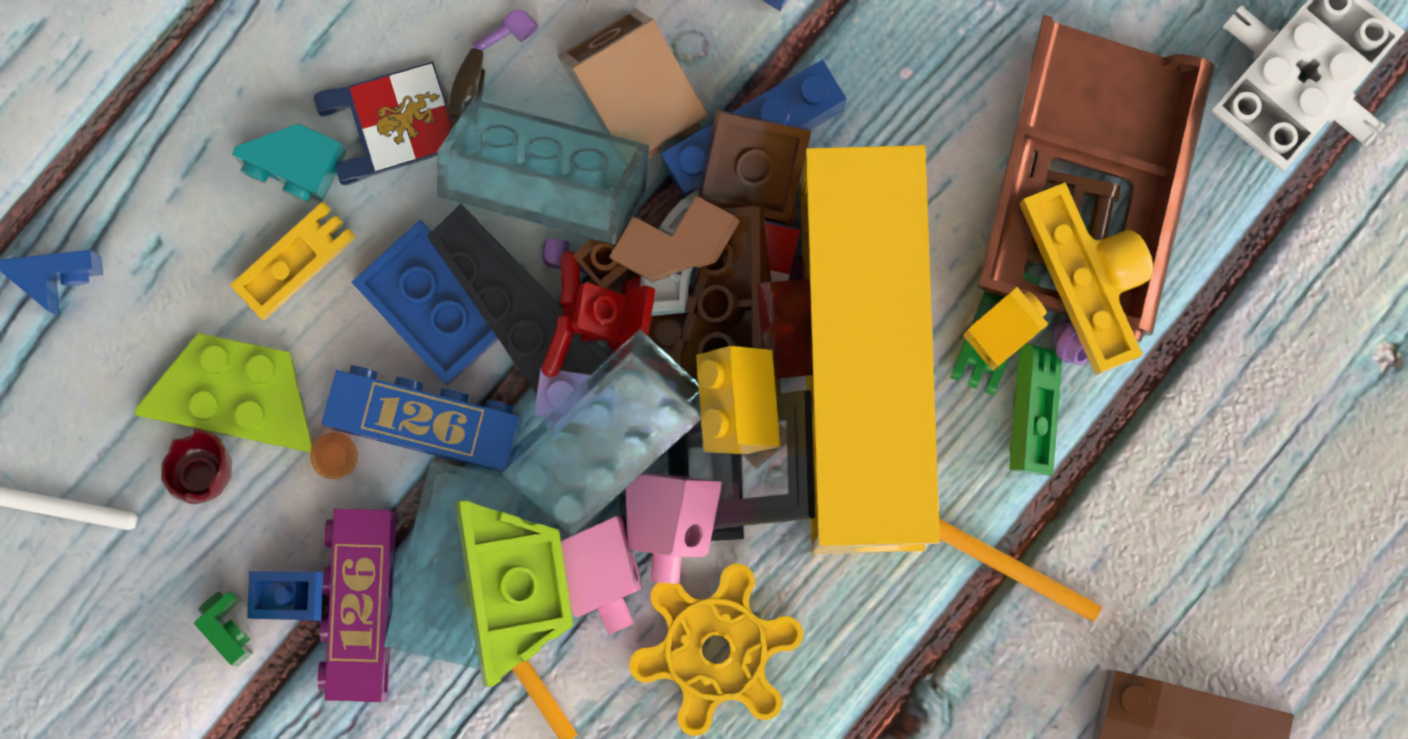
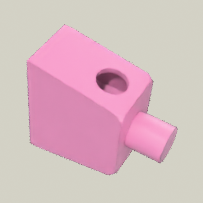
(671, 520)
(601, 572)

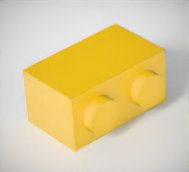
(738, 400)

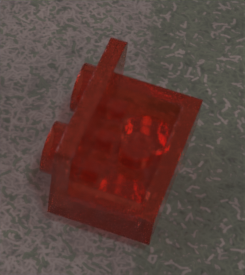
(787, 326)

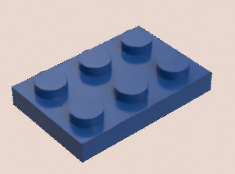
(426, 304)

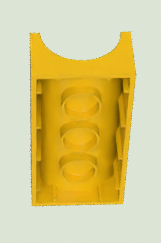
(870, 349)

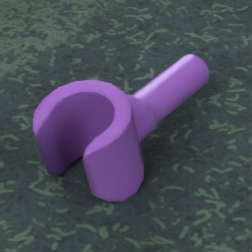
(516, 22)
(552, 252)

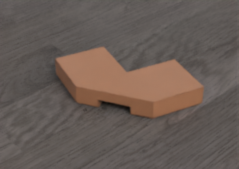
(694, 243)

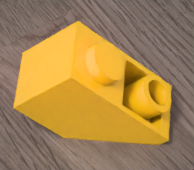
(1007, 327)

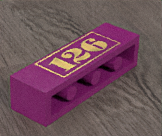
(359, 605)

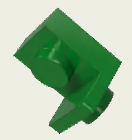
(225, 637)

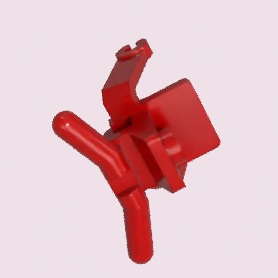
(596, 314)

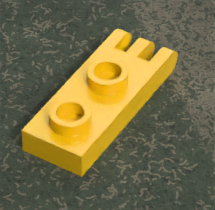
(292, 262)

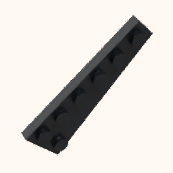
(508, 297)

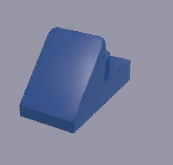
(40, 274)
(285, 595)

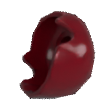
(196, 467)

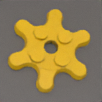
(707, 683)

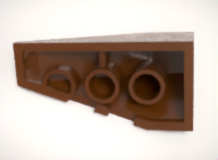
(726, 295)
(1161, 710)

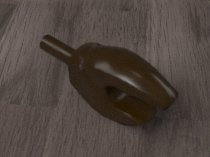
(467, 85)

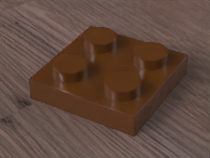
(754, 164)

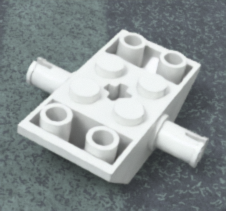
(1335, 47)

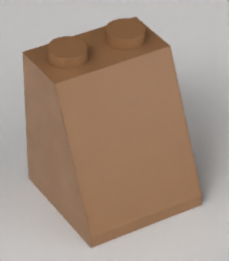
(634, 82)

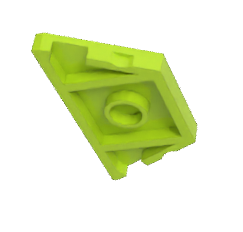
(232, 392)
(512, 586)

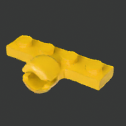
(1089, 275)

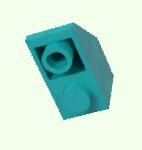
(294, 157)

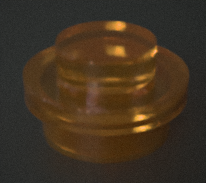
(334, 456)

